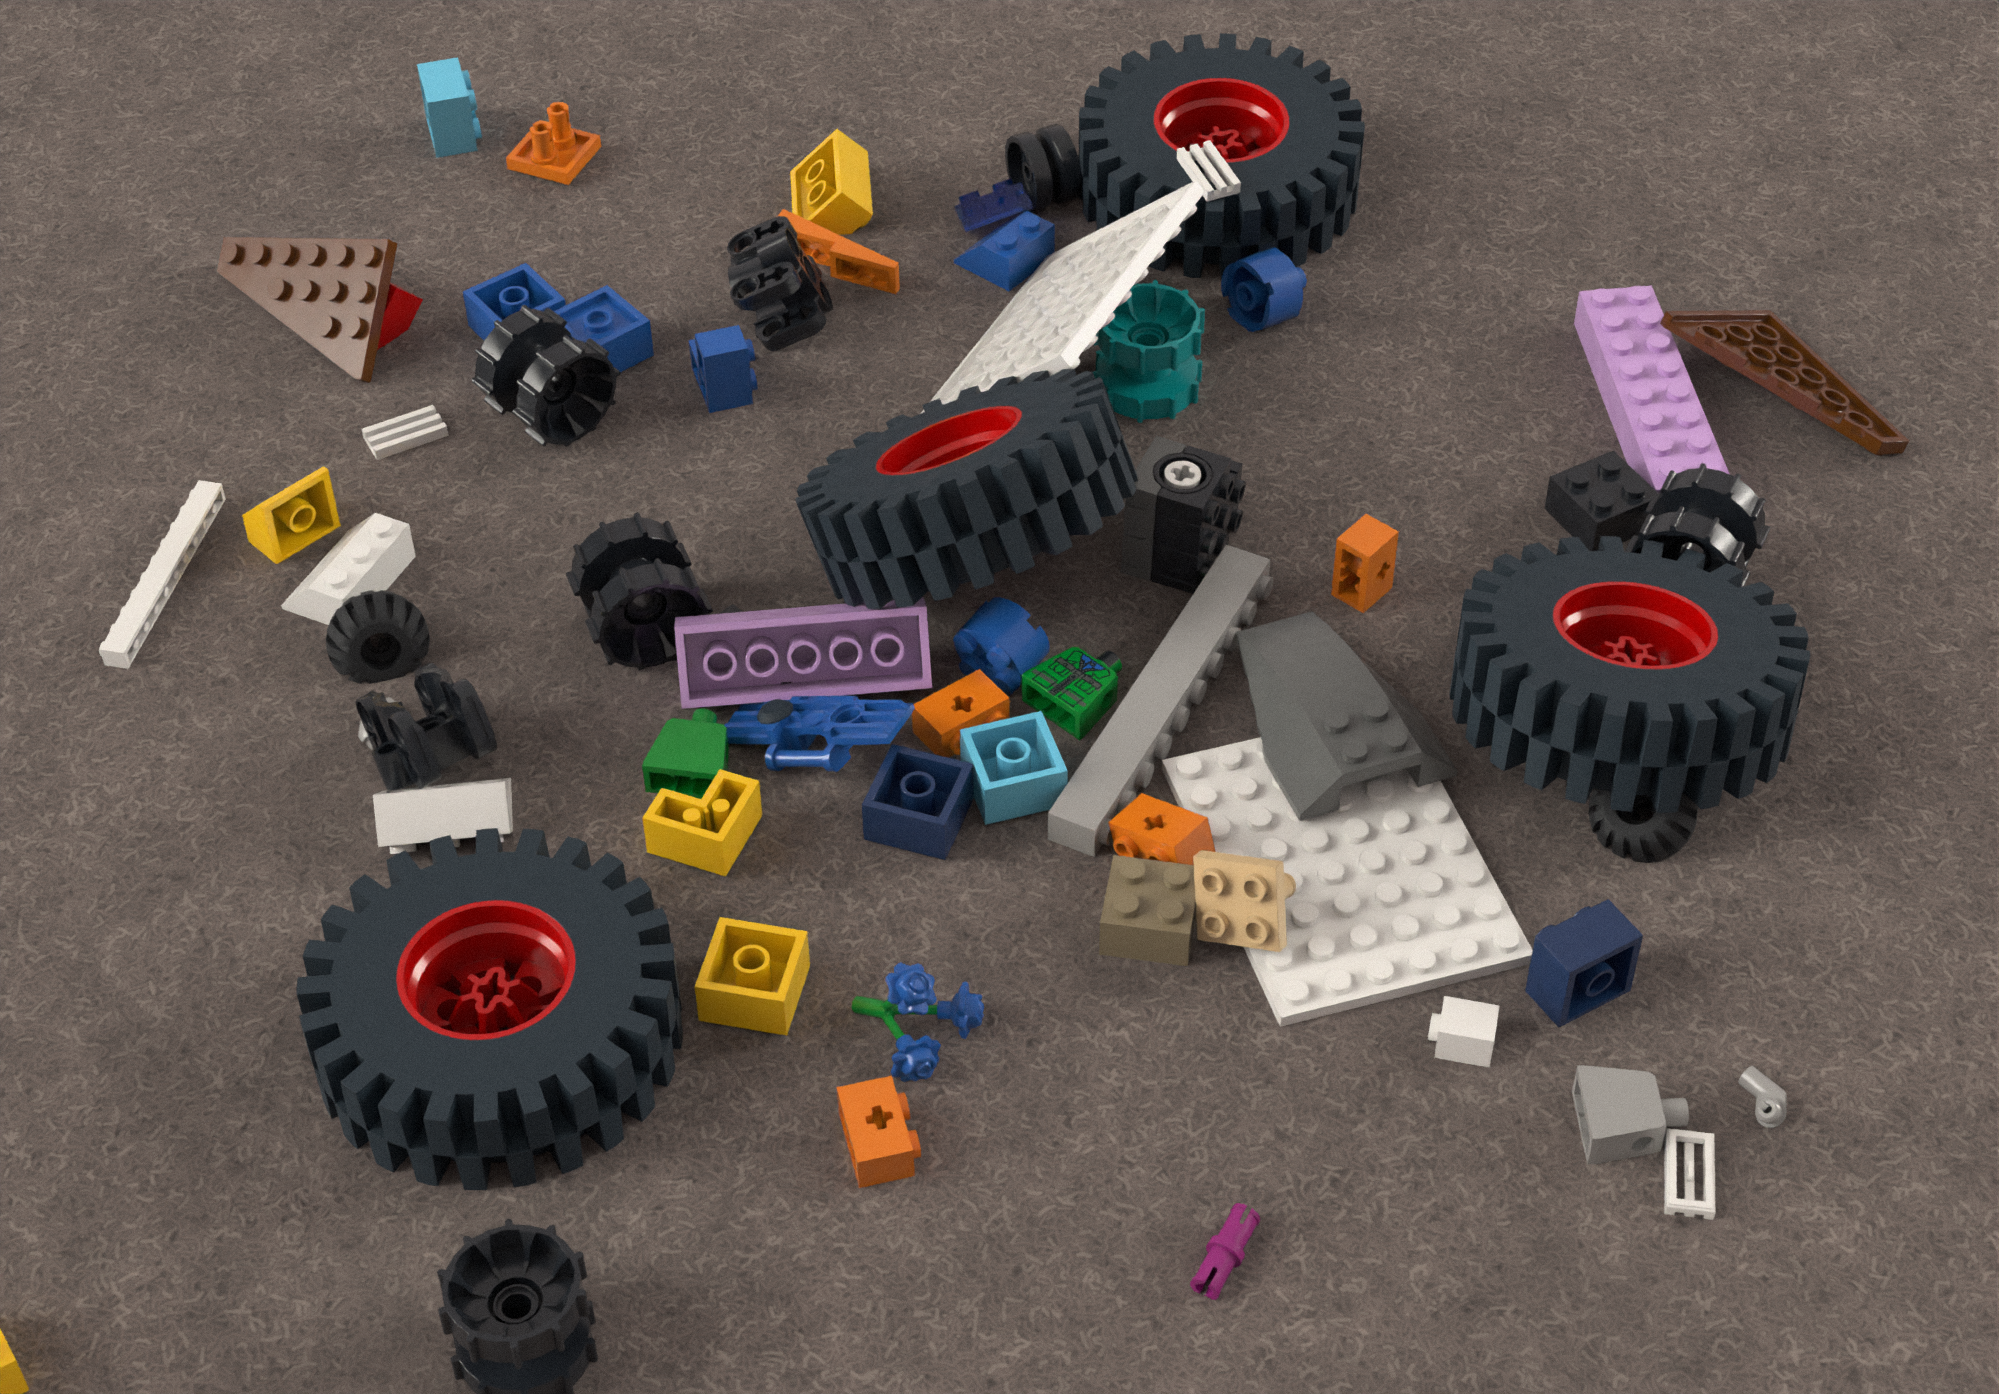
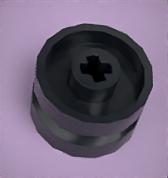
(1044, 165)

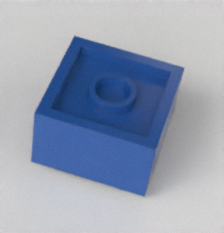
(611, 324)

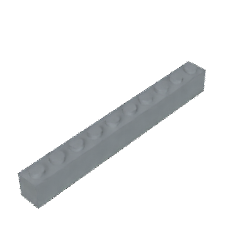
(1160, 701)

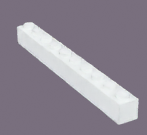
(162, 575)

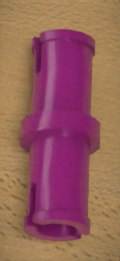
(1225, 1251)

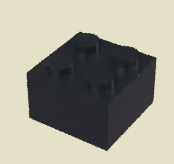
(1599, 500)

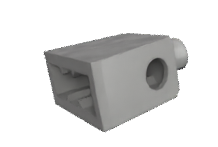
(1622, 1113)

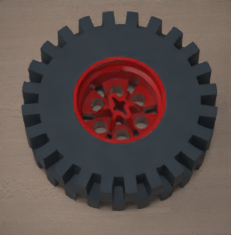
(1274, 123)
(967, 489)
(1628, 673)
(584, 1014)

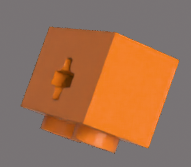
(1364, 563)
(958, 706)
(1160, 831)
(877, 1131)

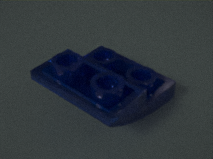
(1004, 202)

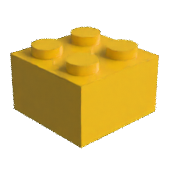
(752, 976)

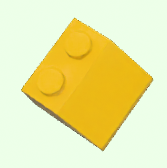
(293, 517)

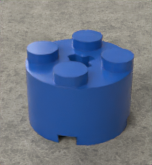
(1263, 283)
(1000, 643)

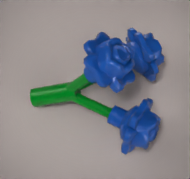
(913, 994)

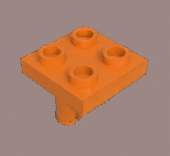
(554, 148)

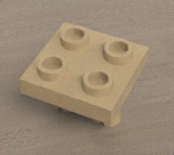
(1241, 900)

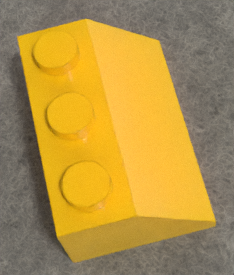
(834, 185)

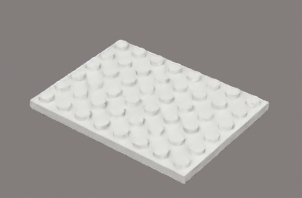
(1072, 297)
(1383, 886)

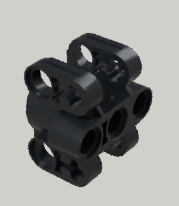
(782, 283)
(419, 750)

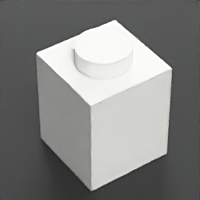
(1464, 1031)

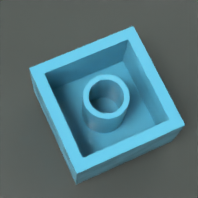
(449, 107)
(1013, 766)

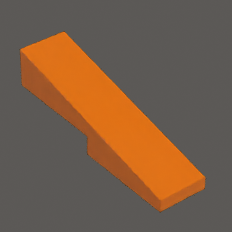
(846, 258)

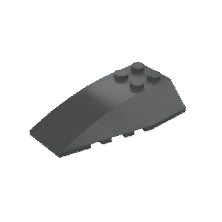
(1330, 715)

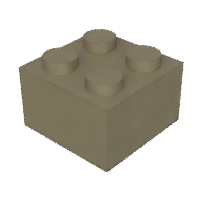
(1148, 911)

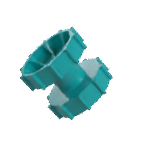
(1150, 352)

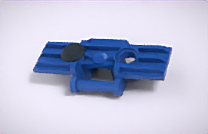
(796, 722)

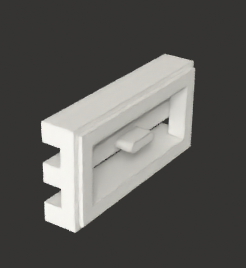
(1214, 169)
(404, 432)
(1688, 1204)

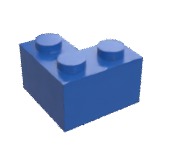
(723, 368)

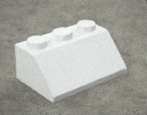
(361, 561)
(442, 810)

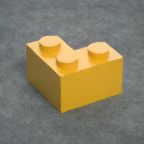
(704, 830)

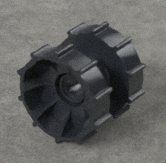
(545, 376)
(1705, 514)
(633, 588)
(509, 1276)

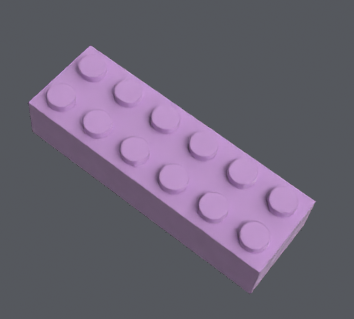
(815, 647)

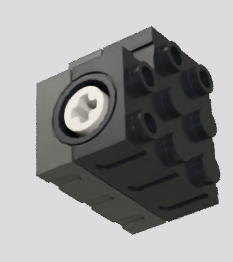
(1180, 514)

